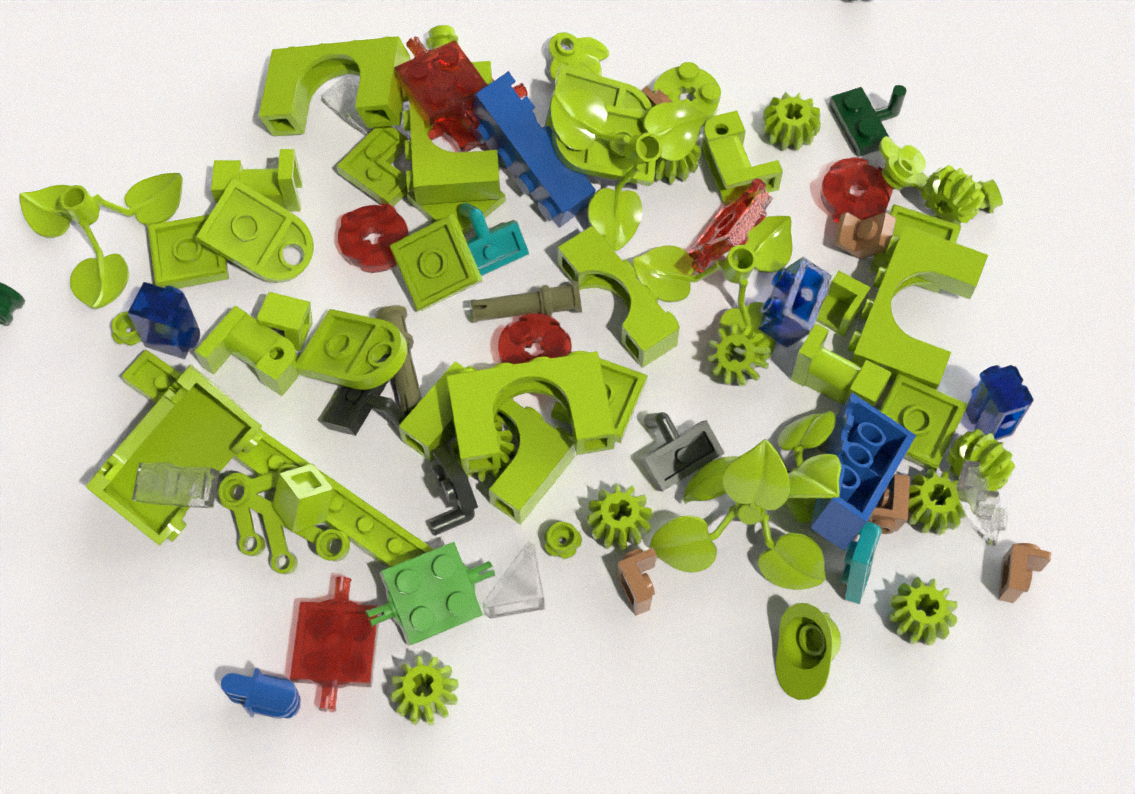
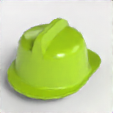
(805, 650)

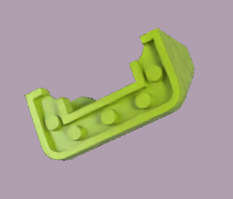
(186, 427)

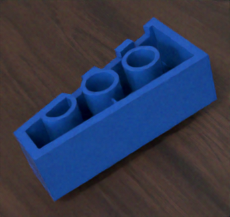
(528, 151)
(869, 455)

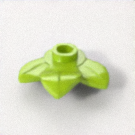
(584, 53)
(903, 165)

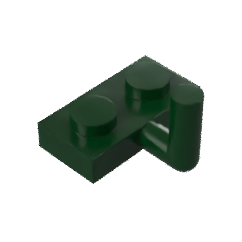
(860, 120)

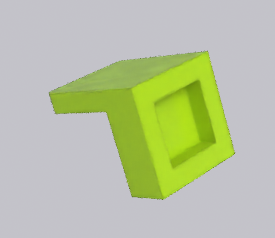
(842, 303)
(287, 314)
(302, 497)

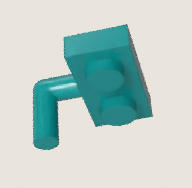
(495, 246)
(859, 561)

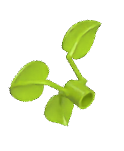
(669, 135)
(52, 209)
(769, 248)
(810, 480)
(756, 484)

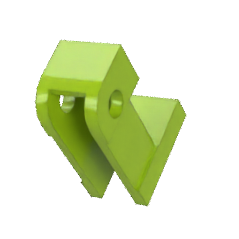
(729, 161)
(275, 184)
(256, 345)
(834, 374)

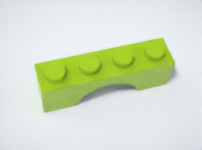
(594, 263)

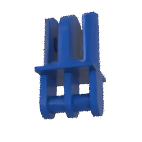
(263, 694)

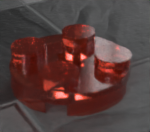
(855, 172)
(366, 221)
(530, 330)

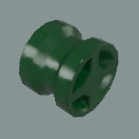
(9, 302)

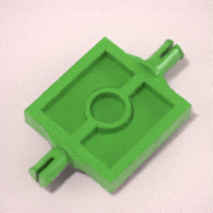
(430, 593)

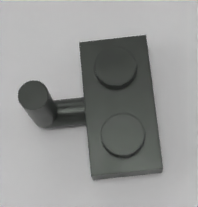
(354, 405)
(681, 452)
(456, 488)

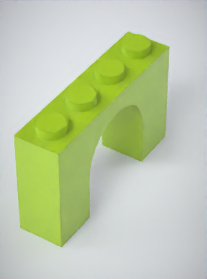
(299, 71)
(444, 174)
(915, 260)
(571, 380)
(536, 467)

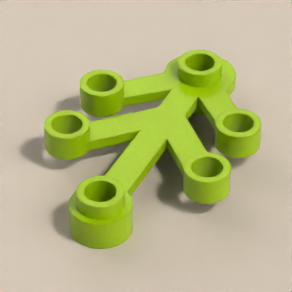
(272, 520)

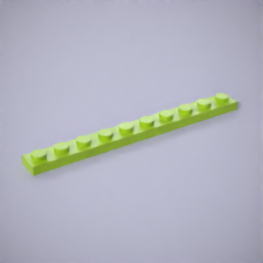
(346, 513)

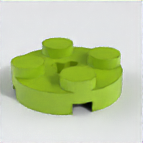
(691, 80)

